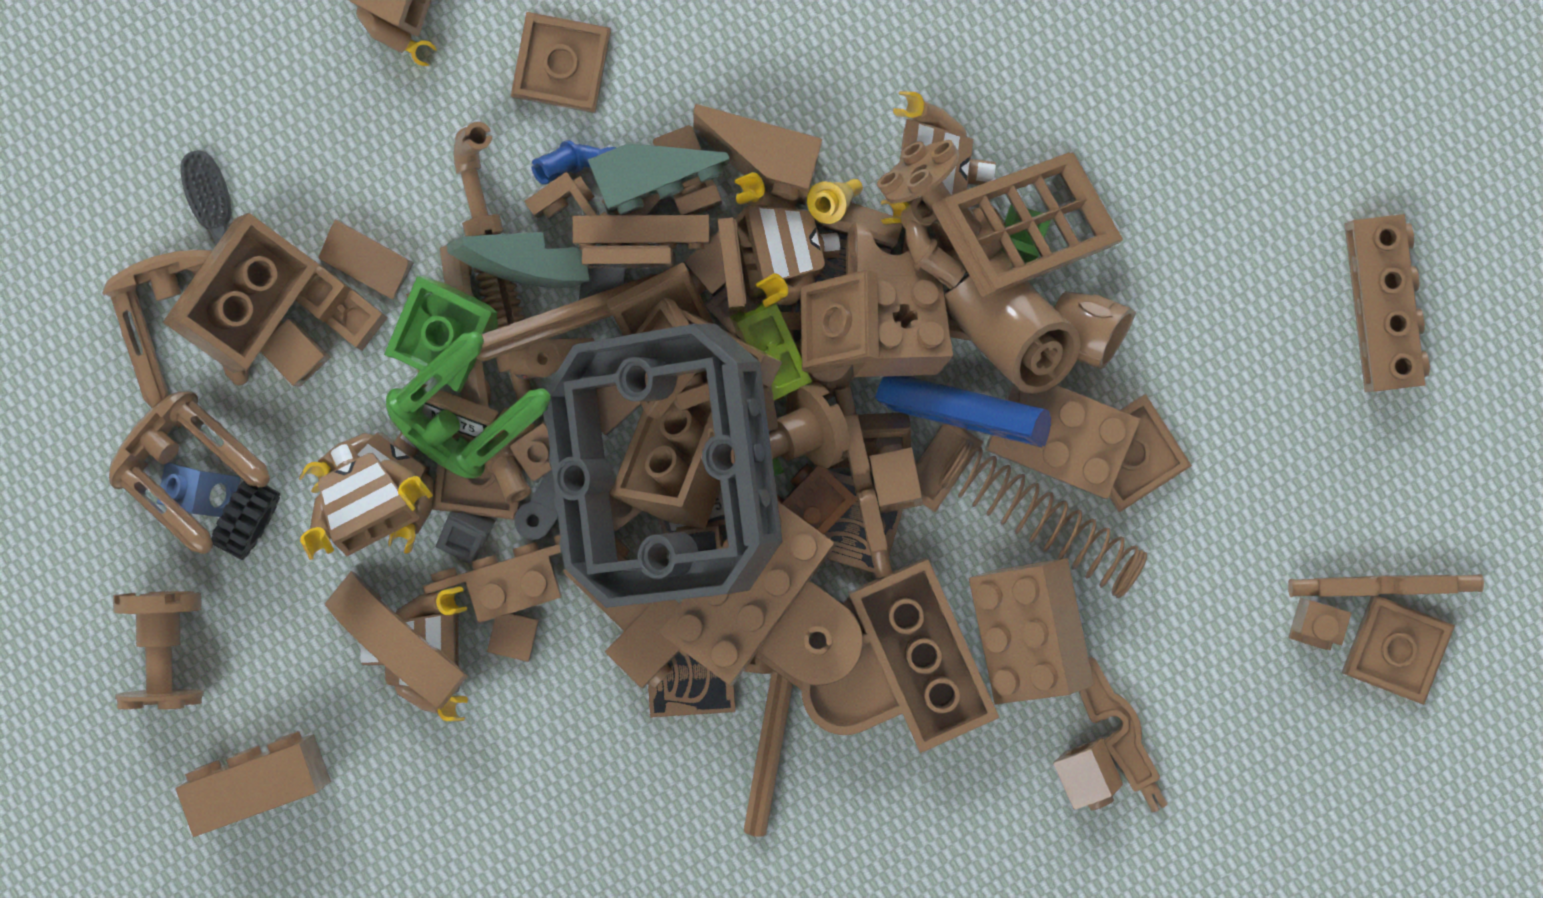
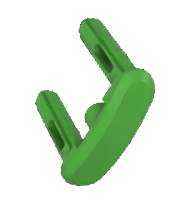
(435, 435)

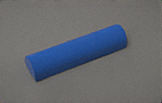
(965, 409)

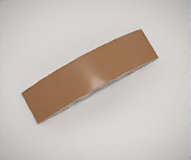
(394, 641)

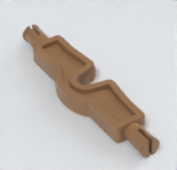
(863, 486)
(1385, 585)
(1125, 742)

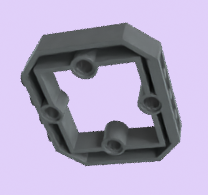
(738, 425)

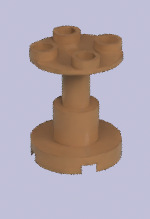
(922, 175)
(808, 428)
(158, 631)

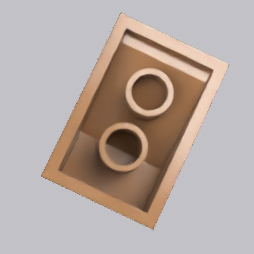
(776, 154)

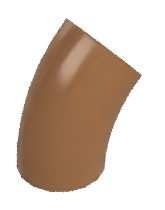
(1016, 330)

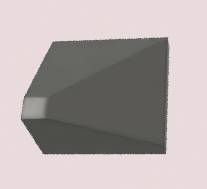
(602, 280)
(464, 535)

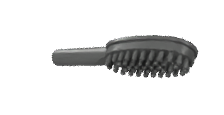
(206, 192)

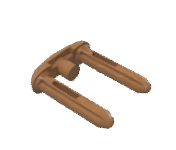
(121, 288)
(151, 438)

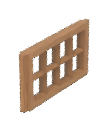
(969, 247)

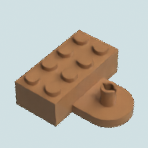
(779, 617)
(907, 666)

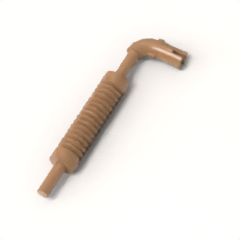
(497, 291)

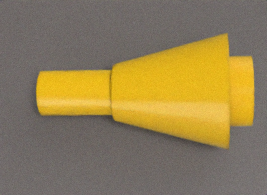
(831, 199)

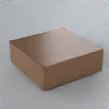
(513, 636)

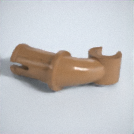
(925, 251)
(507, 470)

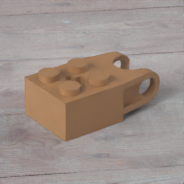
(910, 310)

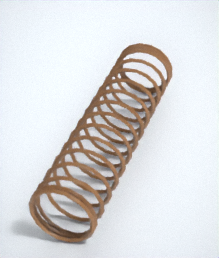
(1130, 570)

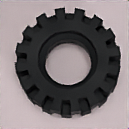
(245, 519)

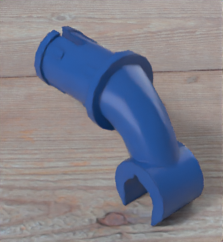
(567, 158)

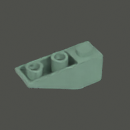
(644, 170)

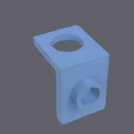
(193, 487)

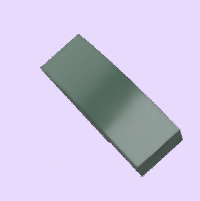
(522, 259)

